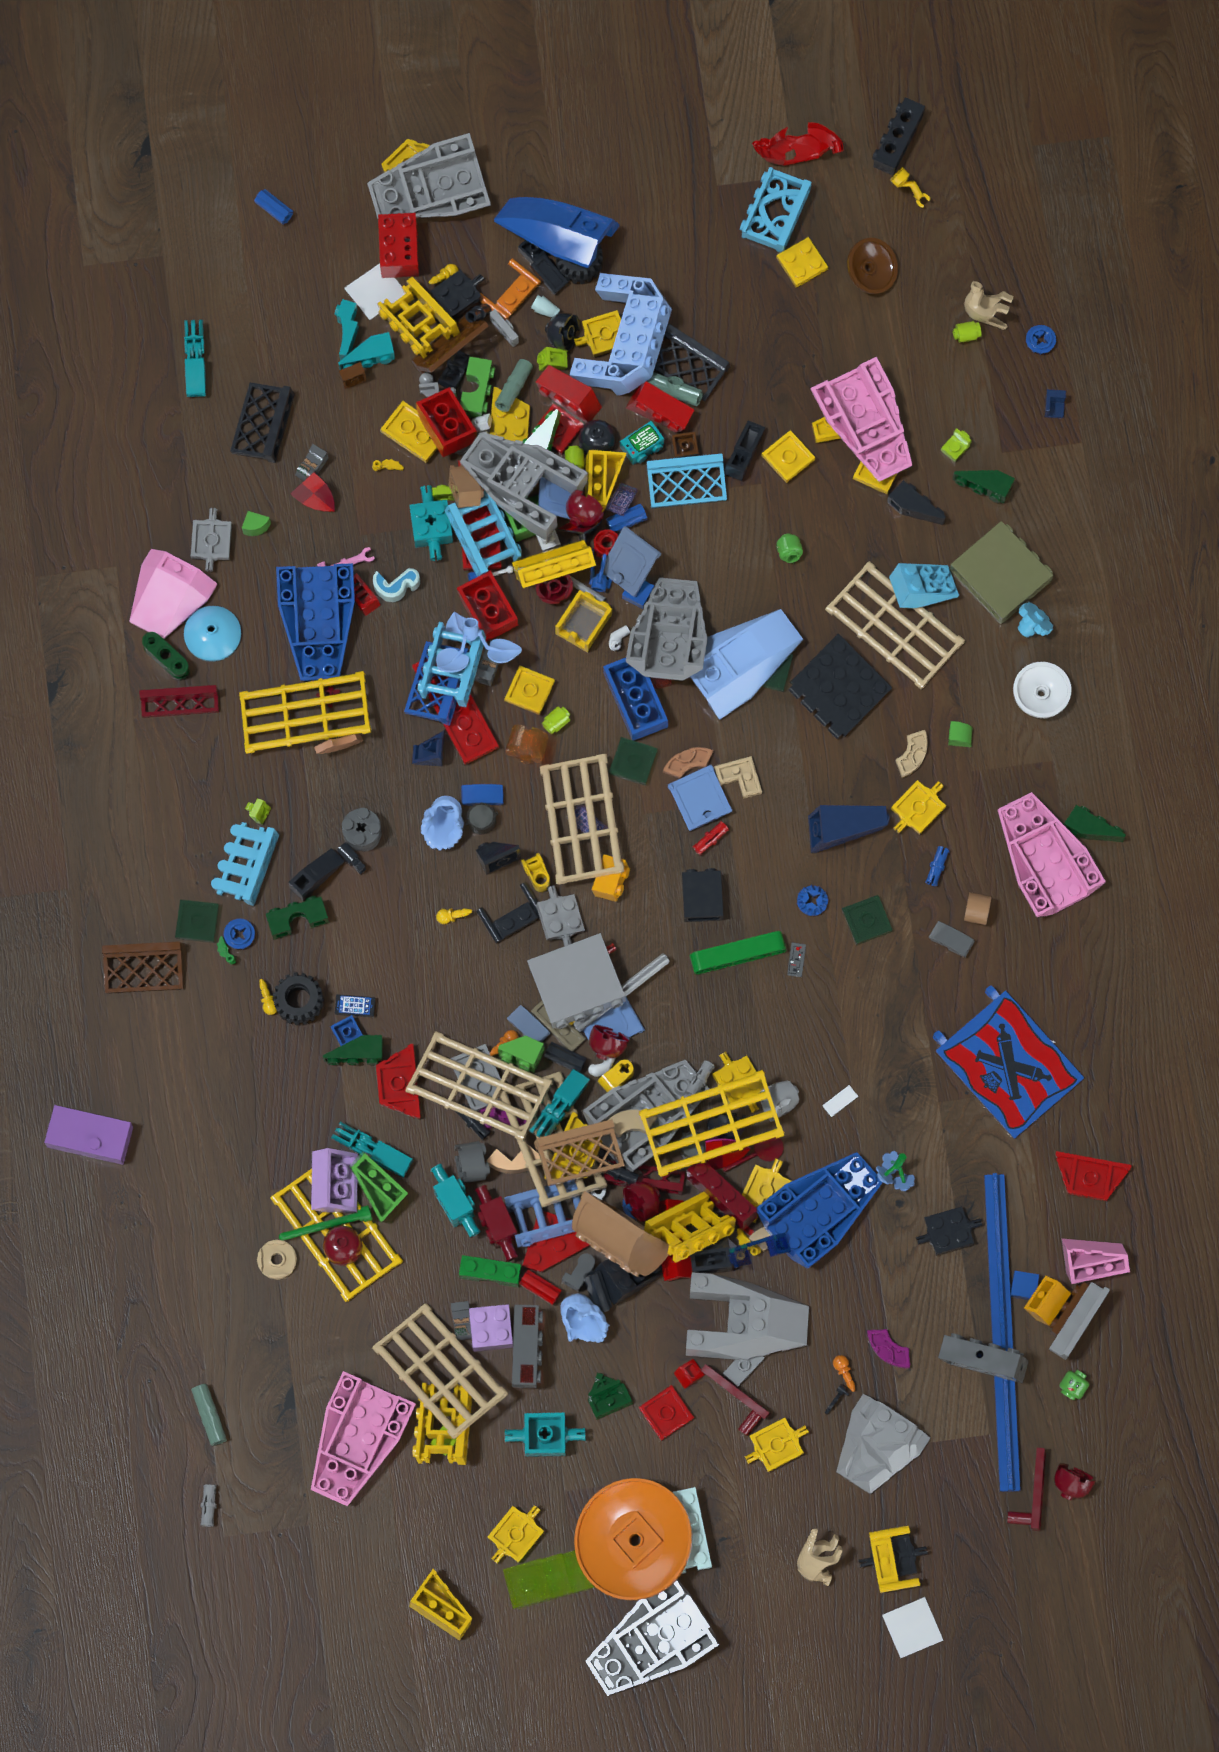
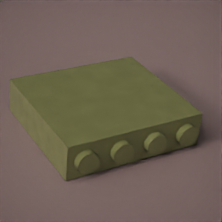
(1001, 572)

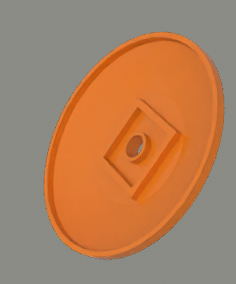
(606, 1532)

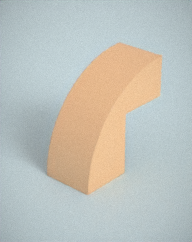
(503, 1164)

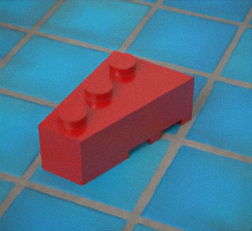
(569, 393)

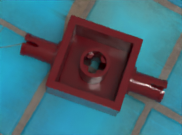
(498, 1222)

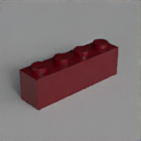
(722, 1194)

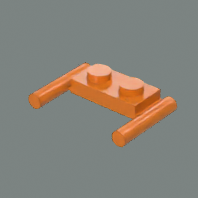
(516, 293)

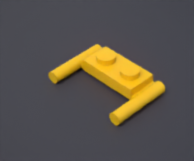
(885, 1561)

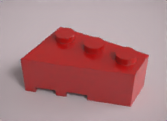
(660, 407)

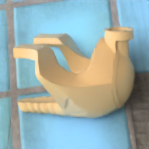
(983, 307)
(814, 1567)

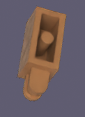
(464, 487)

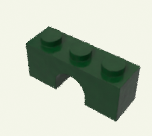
(311, 909)

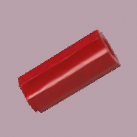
(540, 1287)

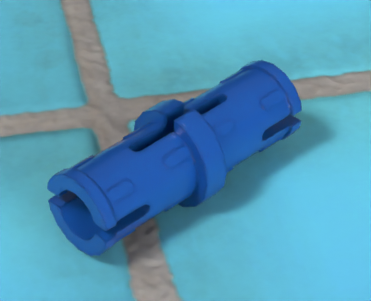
(937, 866)

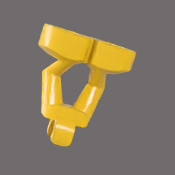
(900, 180)

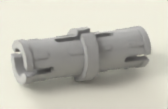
(700, 1078)
(208, 1505)

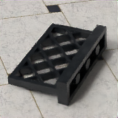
(699, 351)
(277, 427)

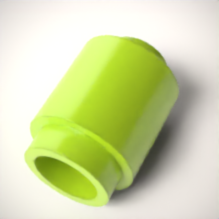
(967, 331)
(575, 455)
(556, 720)

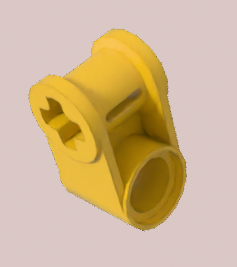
(536, 869)
(615, 1077)

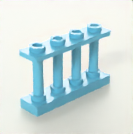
(471, 547)
(466, 676)

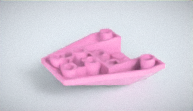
(168, 593)

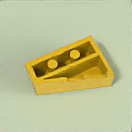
(602, 472)
(440, 1606)

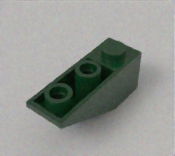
(987, 482)
(1087, 826)
(362, 1049)

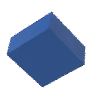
(642, 596)
(346, 1030)
(1024, 1285)

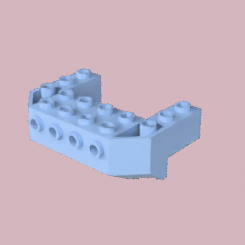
(637, 337)

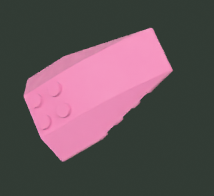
(866, 418)

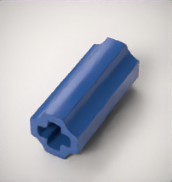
(273, 206)
(632, 517)

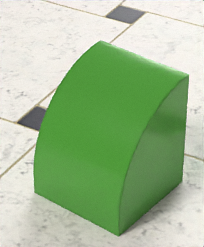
(255, 524)
(960, 734)

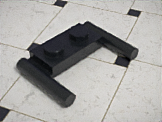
(514, 920)

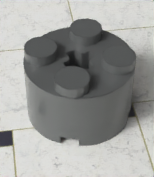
(362, 819)
(471, 1162)

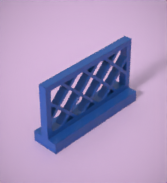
(448, 702)

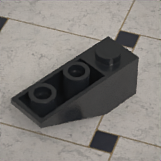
(910, 503)
(315, 874)

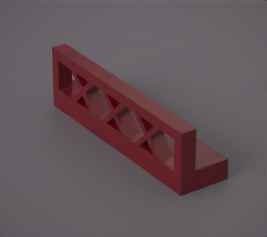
(178, 694)
(662, 1185)

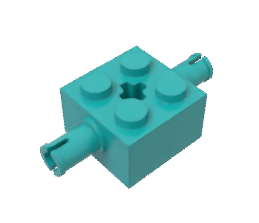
(427, 534)
(454, 1201)
(535, 1425)

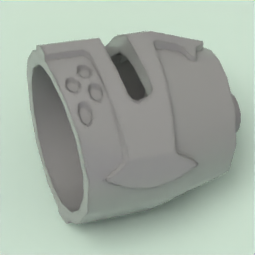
(783, 1096)

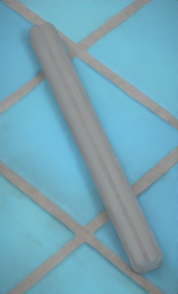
(630, 986)

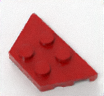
(392, 1080)
(1090, 1176)

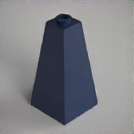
(842, 823)

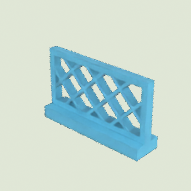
(685, 464)

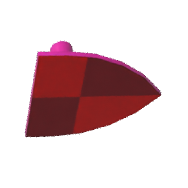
(725, 1159)

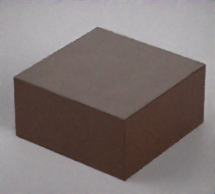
(352, 375)
(685, 445)

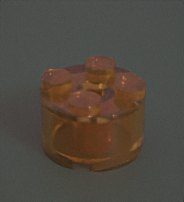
(527, 744)

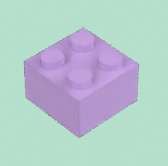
(491, 1328)

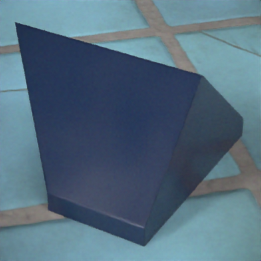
(430, 751)

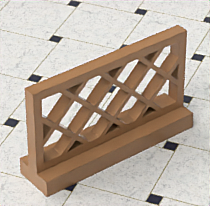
(573, 1136)

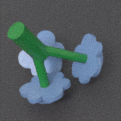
(892, 1163)

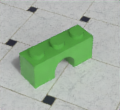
(480, 372)

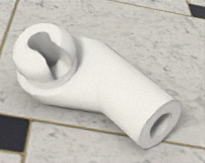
(616, 638)
(599, 1069)

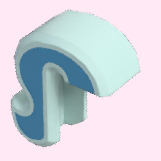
(396, 590)

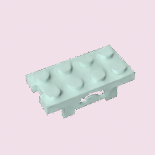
(699, 1553)

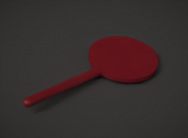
(765, 1150)

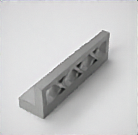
(1078, 1320)

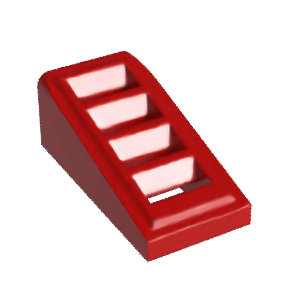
(370, 602)

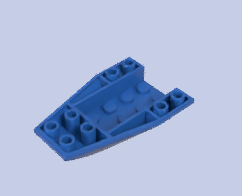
(557, 227)
(316, 616)
(819, 1207)

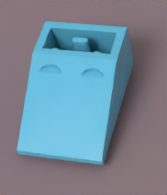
(922, 584)

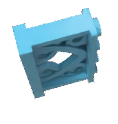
(782, 233)

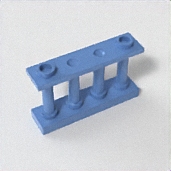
(527, 1199)

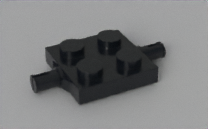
(457, 293)
(948, 1231)
(903, 1553)

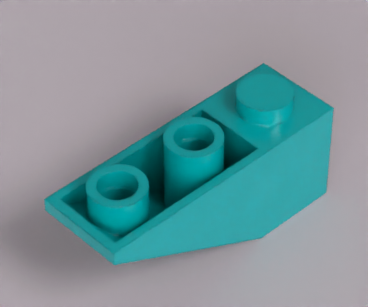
(372, 351)

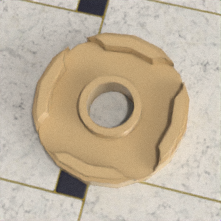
(281, 1270)

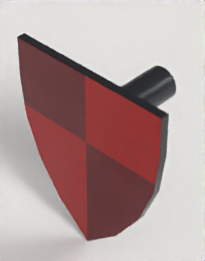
(315, 493)
(583, 532)

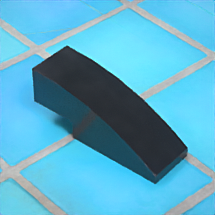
(744, 450)

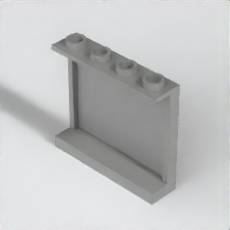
(577, 981)

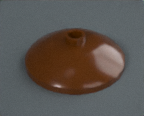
(880, 265)

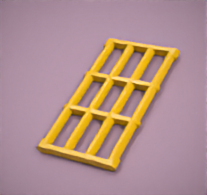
(324, 717)
(696, 1138)
(324, 1262)

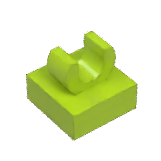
(258, 811)

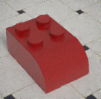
(446, 422)
(488, 605)

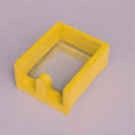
(583, 620)

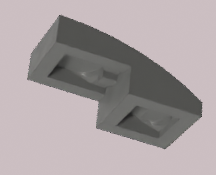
(952, 939)

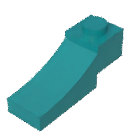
(346, 315)

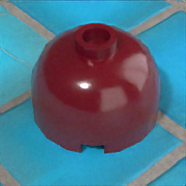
(583, 510)
(555, 589)
(607, 1043)
(643, 1200)
(342, 1245)
(1072, 1482)

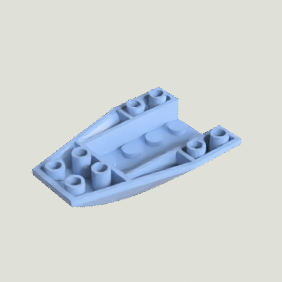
(744, 659)

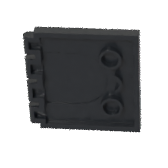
(839, 687)

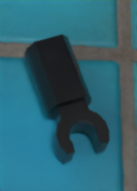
(351, 857)

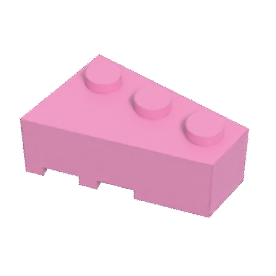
(1093, 1259)

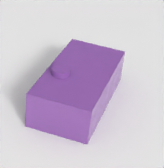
(88, 1134)

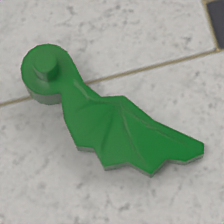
(224, 951)

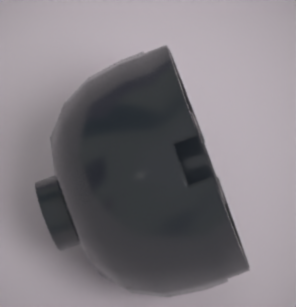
(562, 330)
(597, 436)
(721, 1120)

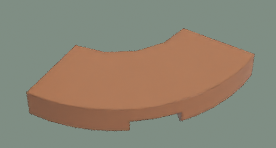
(338, 744)
(688, 760)

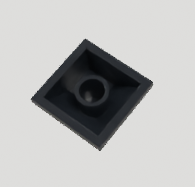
(497, 855)

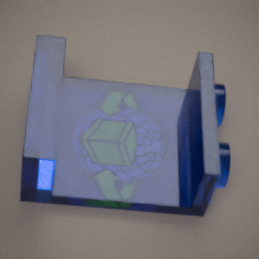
(776, 1245)

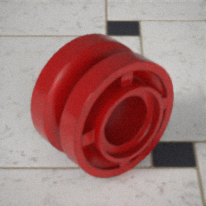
(600, 538)

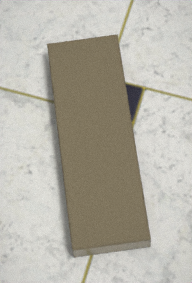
(568, 1036)

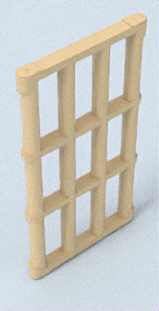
(903, 643)
(593, 834)
(491, 1101)
(530, 1164)
(444, 1390)

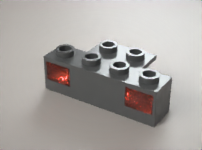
(525, 1346)

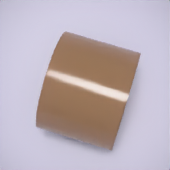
(977, 908)

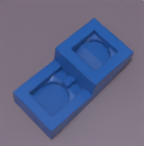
(485, 793)

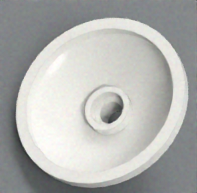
(1044, 678)

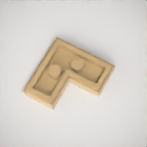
(741, 771)

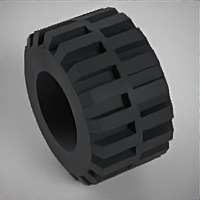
(579, 273)
(293, 983)

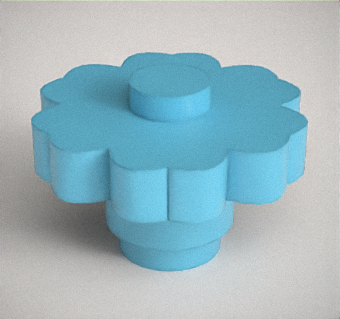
(1033, 621)

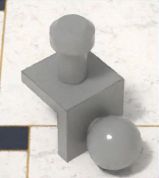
(427, 386)

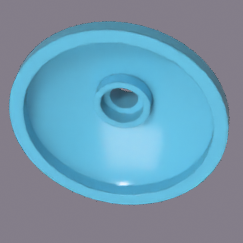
(215, 644)

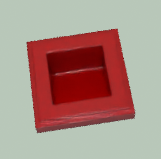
(688, 1373)

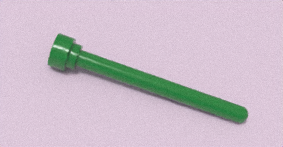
(363, 1214)

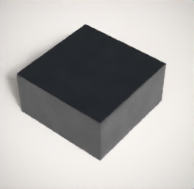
(531, 251)

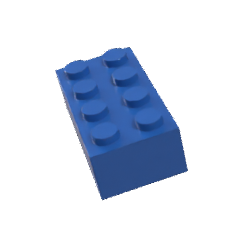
(635, 699)

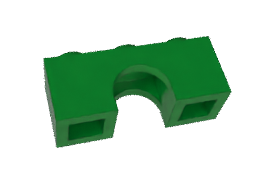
(486, 1269)

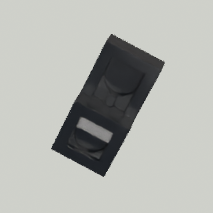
(455, 370)

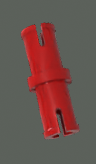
(710, 838)

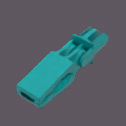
(194, 367)
(565, 1098)
(382, 1153)

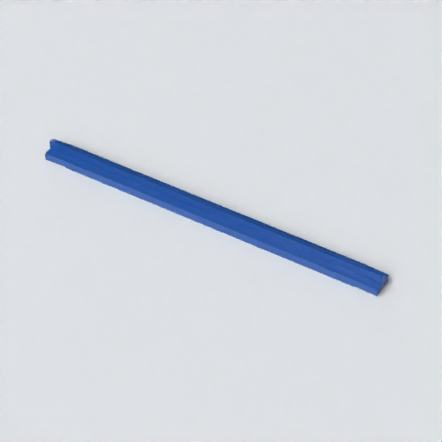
(1001, 1330)

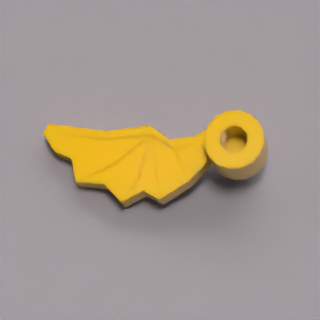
(388, 464)
(743, 1239)

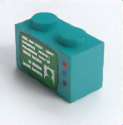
(642, 443)

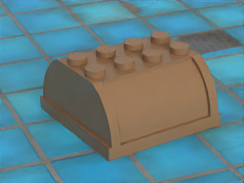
(618, 1236)

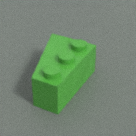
(377, 1186)

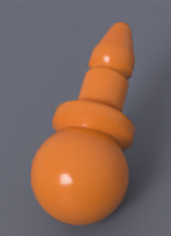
(508, 1036)
(841, 1364)

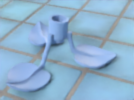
(453, 660)

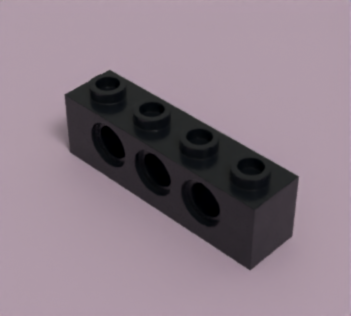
(890, 161)

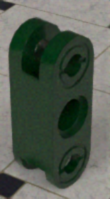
(171, 664)

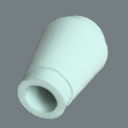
(545, 307)

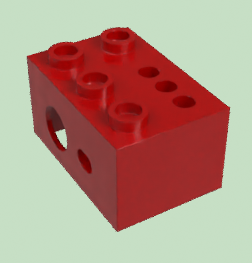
(398, 245)

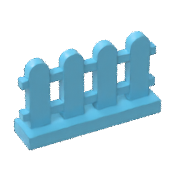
(253, 874)

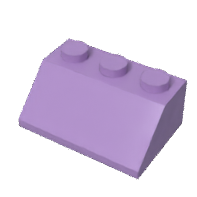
(333, 1181)

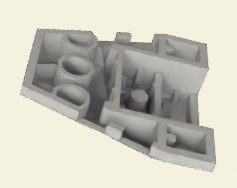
(878, 1444)

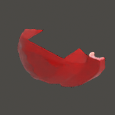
(806, 146)

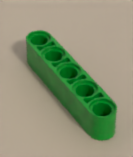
(737, 952)

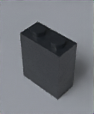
(702, 895)

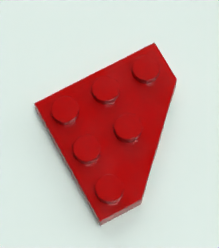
(551, 1251)

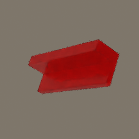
(670, 1269)

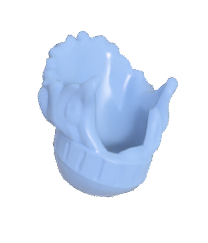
(443, 823)
(583, 1319)

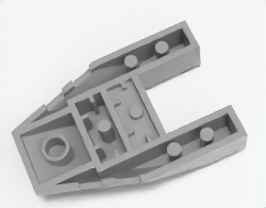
(511, 471)
(757, 1320)

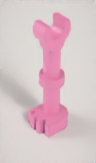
(356, 559)

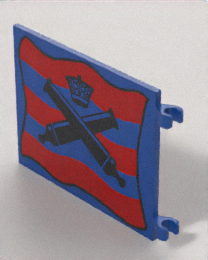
(1008, 1063)

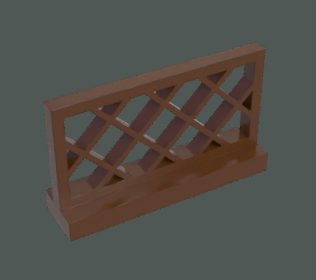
(445, 348)
(147, 950)

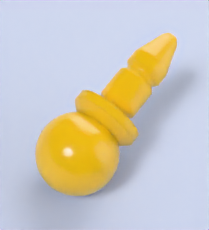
(444, 273)
(445, 916)
(268, 1006)

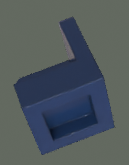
(1054, 403)

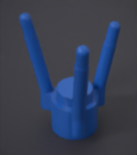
(599, 582)

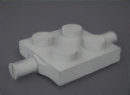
(211, 539)
(560, 917)

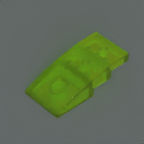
(545, 1579)

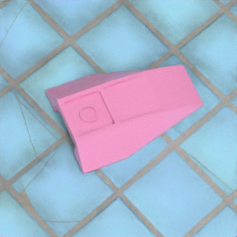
(1046, 857)
(357, 1436)

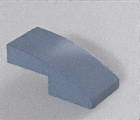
(528, 1024)

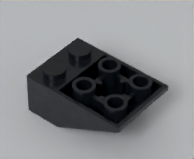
(713, 1257)
(623, 1284)

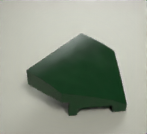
(608, 1396)

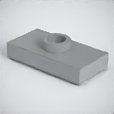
(504, 328)
(741, 1369)

